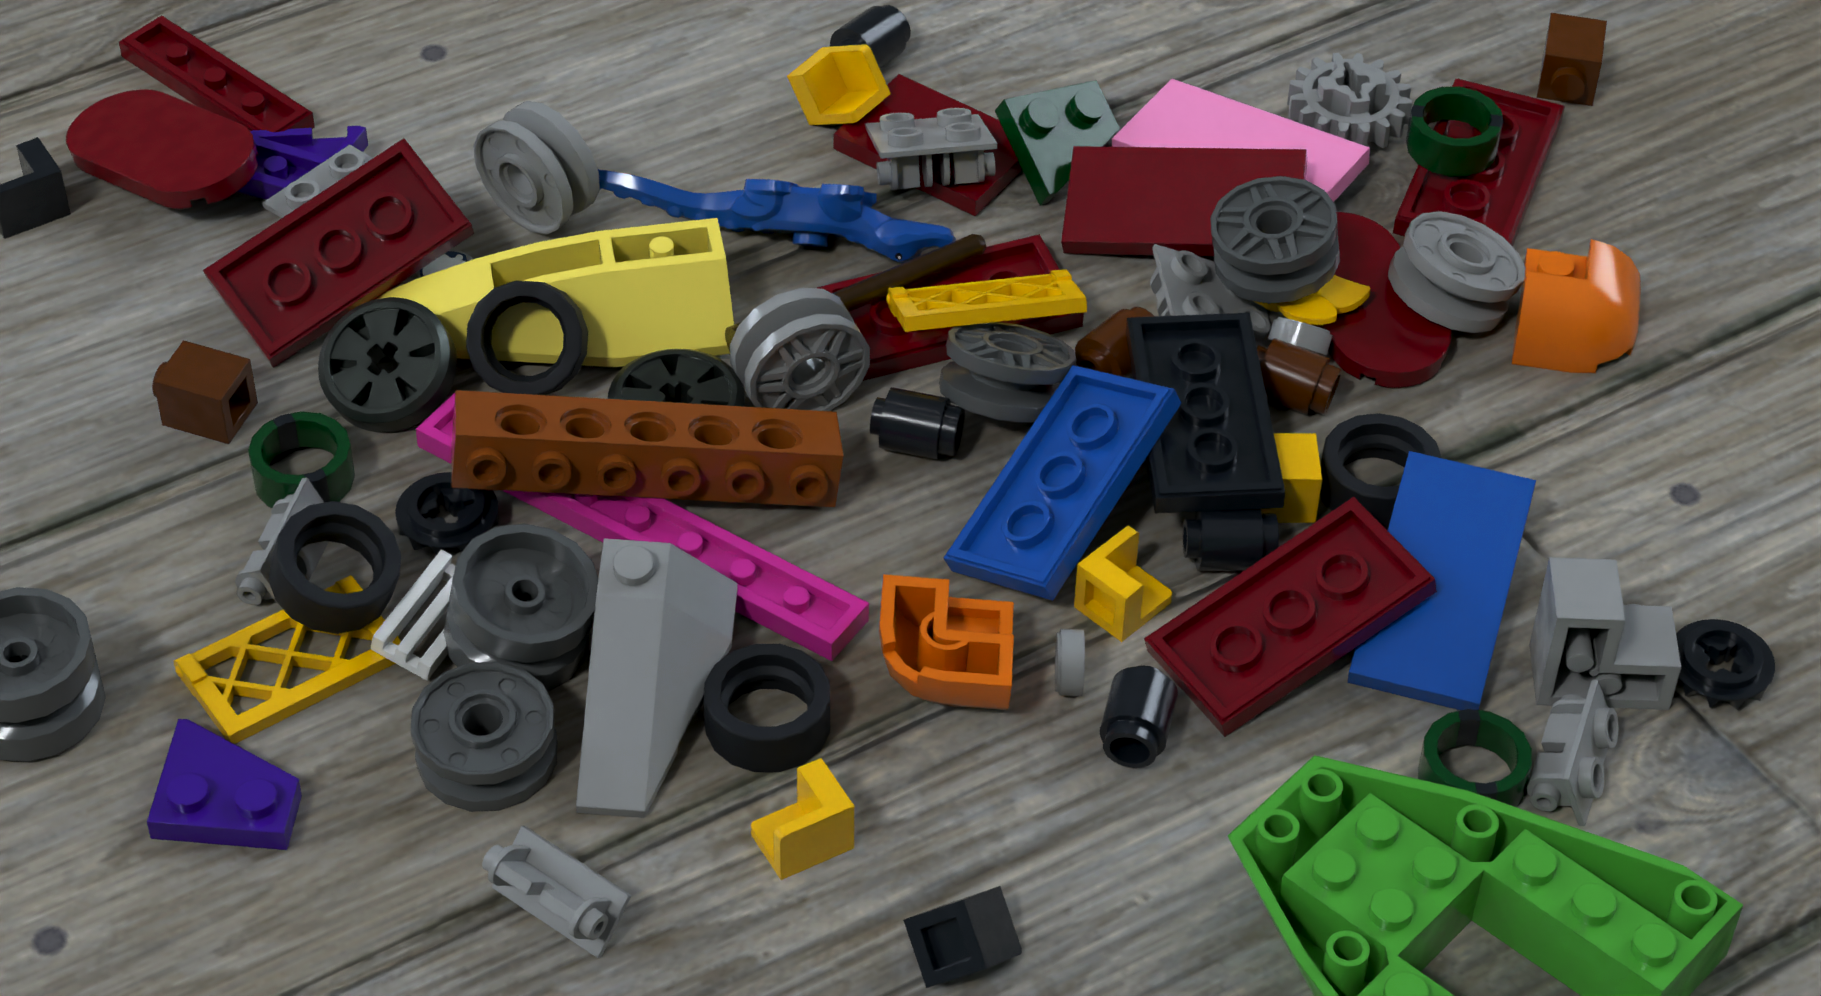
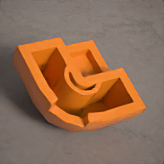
(1577, 309)
(946, 645)

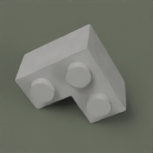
(1590, 635)

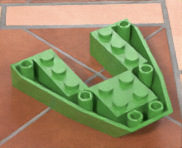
(1389, 868)

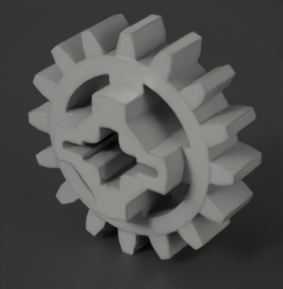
(1351, 99)

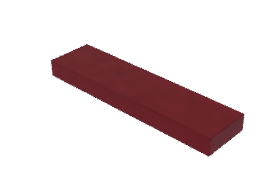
(211, 78)

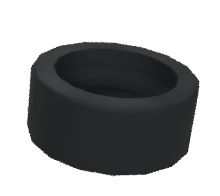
(480, 338)
(1364, 438)
(344, 525)
(767, 746)

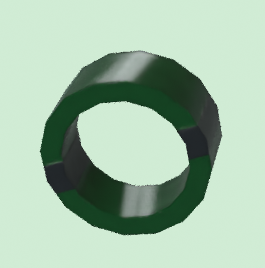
(1454, 155)
(298, 431)
(1481, 730)

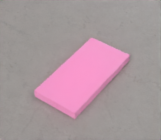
(1201, 119)

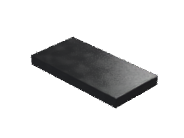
(1221, 438)

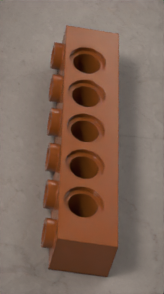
(645, 449)

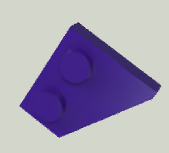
(292, 154)
(221, 794)

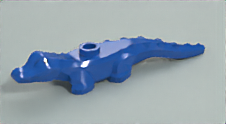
(790, 209)

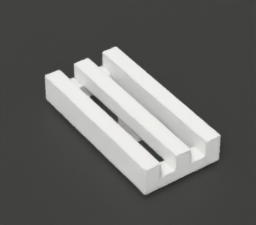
(402, 654)

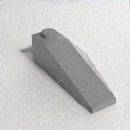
(653, 644)

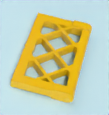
(986, 301)
(281, 701)

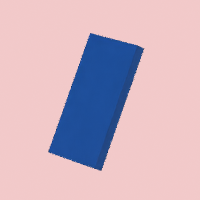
(1062, 481)
(1467, 534)

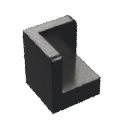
(35, 196)
(963, 937)

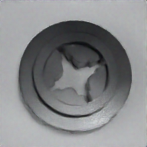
(419, 510)
(1720, 642)

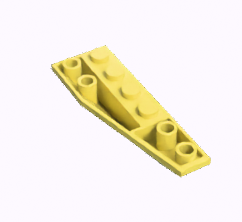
(633, 285)

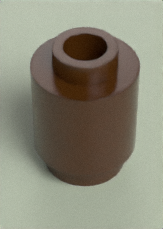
(1106, 345)
(1298, 377)

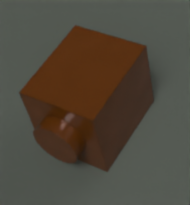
(1572, 59)
(205, 391)

